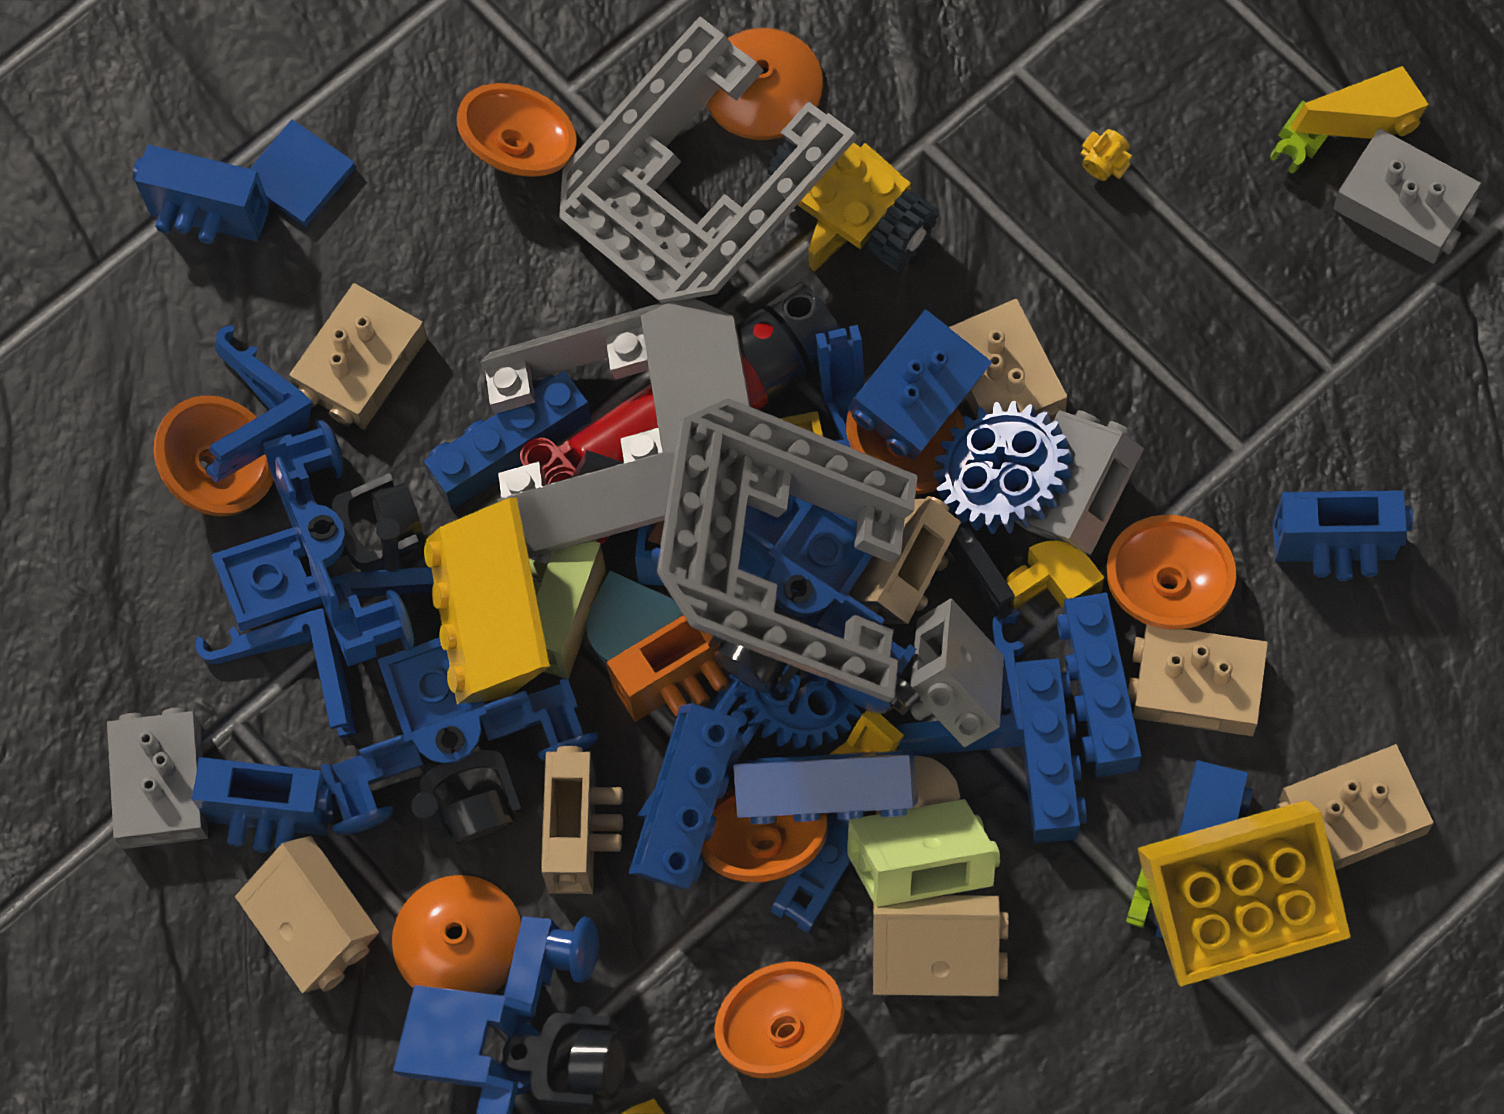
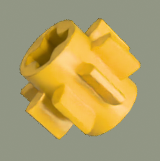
(1106, 155)

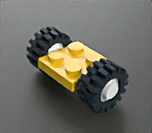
(868, 199)

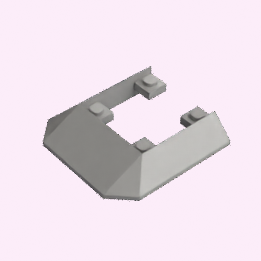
(615, 174)
(691, 366)
(747, 457)

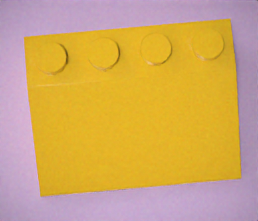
(486, 603)
(1245, 892)

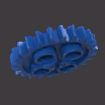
(1003, 467)
(803, 723)

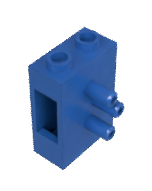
(201, 194)
(918, 386)
(1341, 529)
(263, 799)

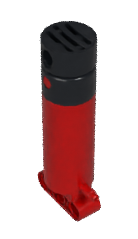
(776, 354)

